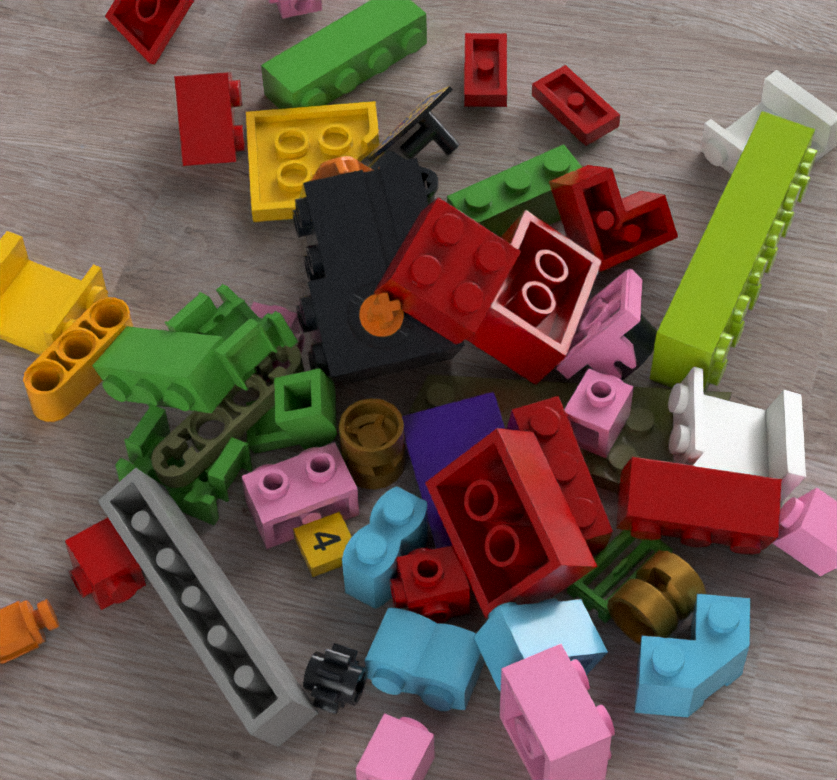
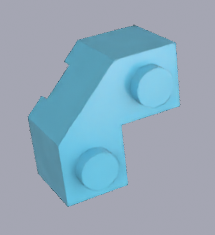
(682, 673)

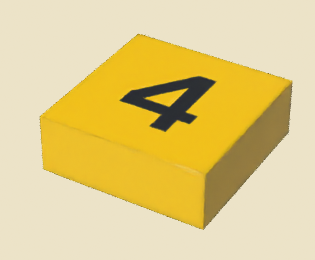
(323, 543)

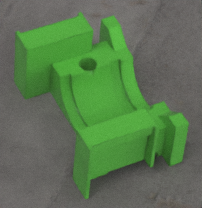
(244, 333)
(199, 496)

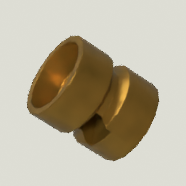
(373, 443)
(657, 598)

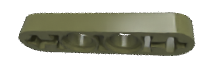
(235, 418)

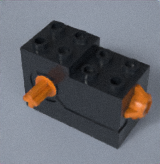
(352, 233)

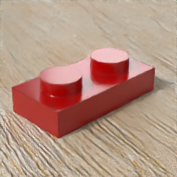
(485, 70)
(575, 105)

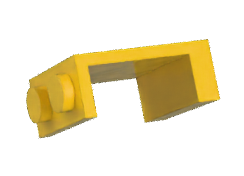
(40, 301)

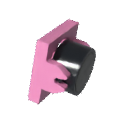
(614, 330)

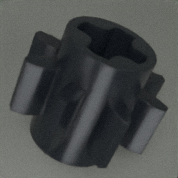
(335, 678)

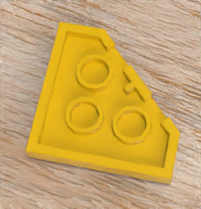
(293, 143)

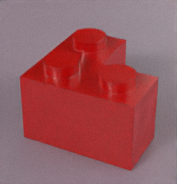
(207, 118)
(605, 222)

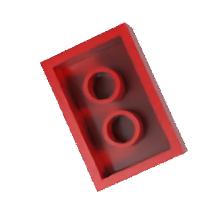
(539, 301)
(510, 521)

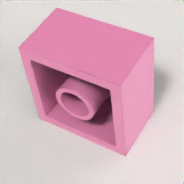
(554, 718)

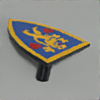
(430, 129)

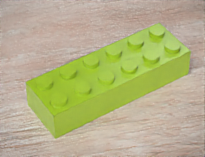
(735, 253)

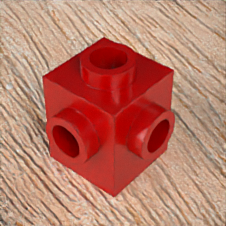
(431, 584)

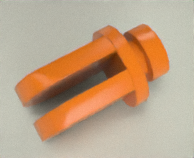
(23, 628)

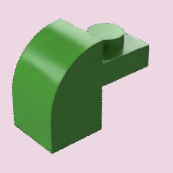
(301, 414)

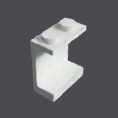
(780, 98)
(738, 436)

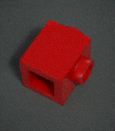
(103, 565)

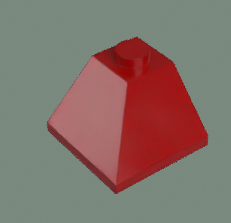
(148, 23)

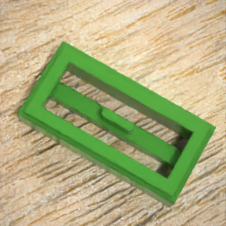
(594, 597)

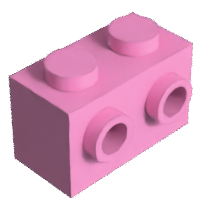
(299, 492)

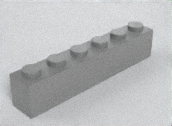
(208, 609)

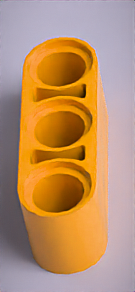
(65, 369)

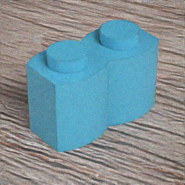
(394, 530)
(424, 660)

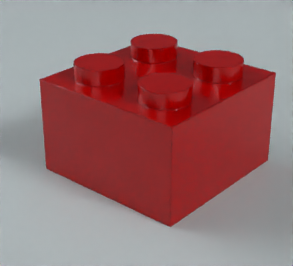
(448, 271)

